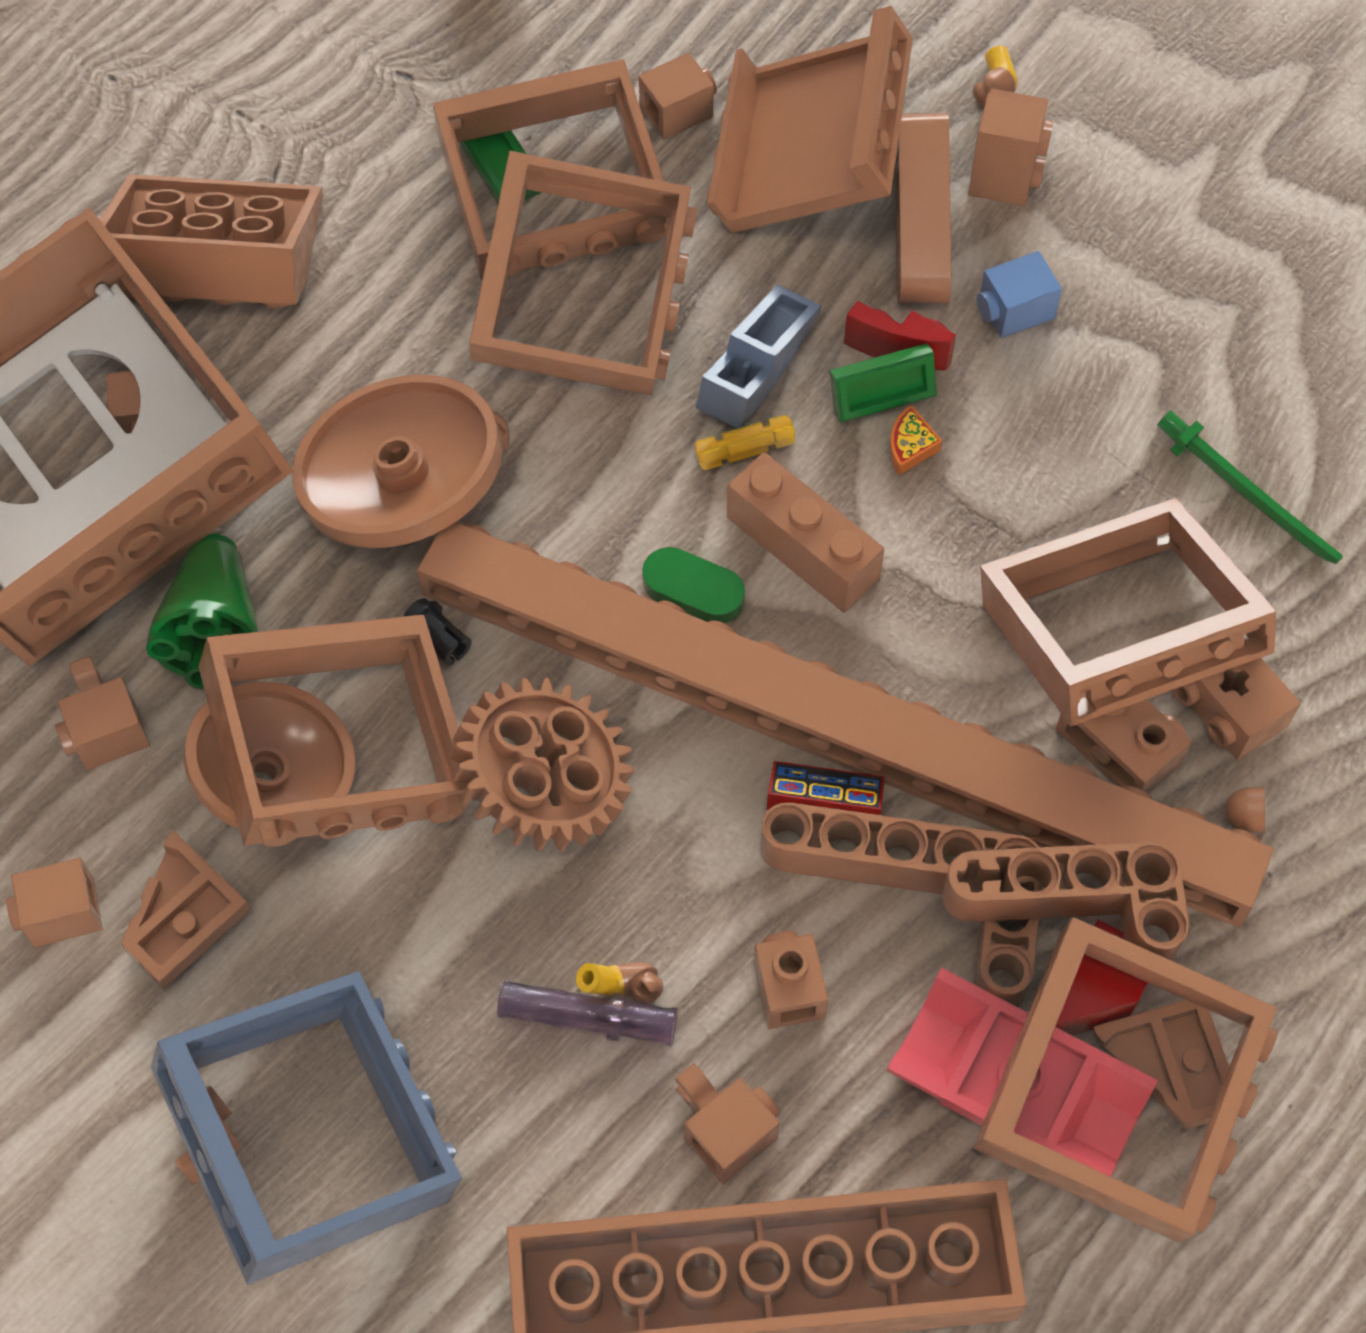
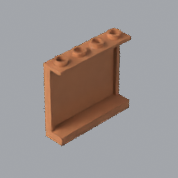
(811, 129)

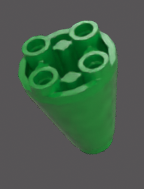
(202, 602)

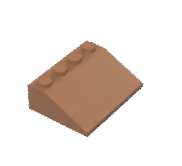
(217, 237)

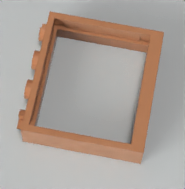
(542, 102)
(599, 187)
(325, 650)
(1149, 665)
(1234, 1100)

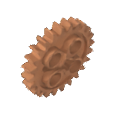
(542, 764)

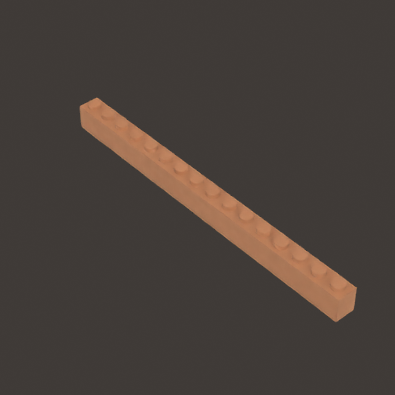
(833, 715)

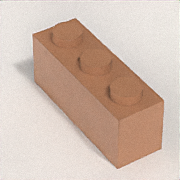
(804, 532)

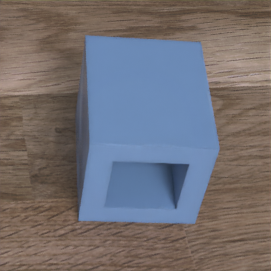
(1019, 294)

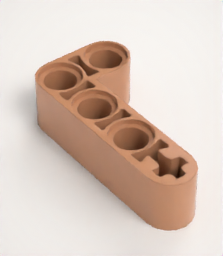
(923, 209)
(1064, 894)

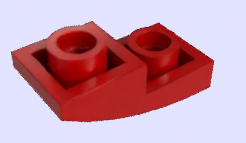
(878, 334)

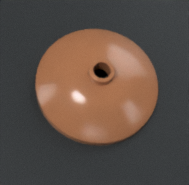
(286, 736)

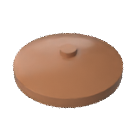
(397, 461)

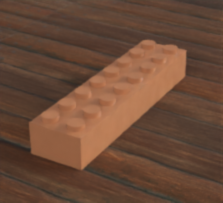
(777, 1266)

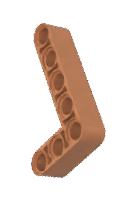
(923, 872)

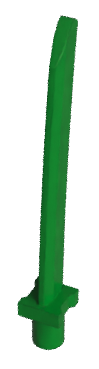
(1188, 438)

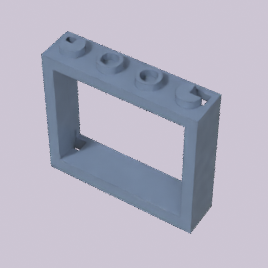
(213, 1156)

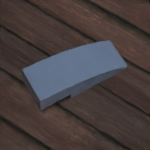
(756, 356)

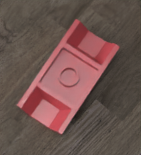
(1079, 1098)

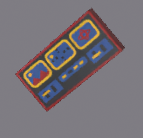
(825, 788)

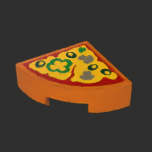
(912, 440)

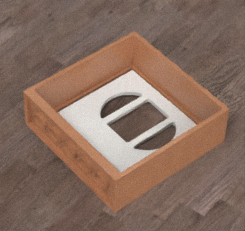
(157, 486)

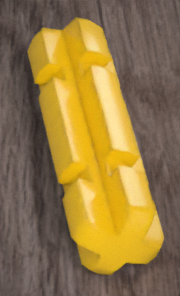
(744, 442)

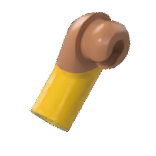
(1001, 74)
(629, 979)

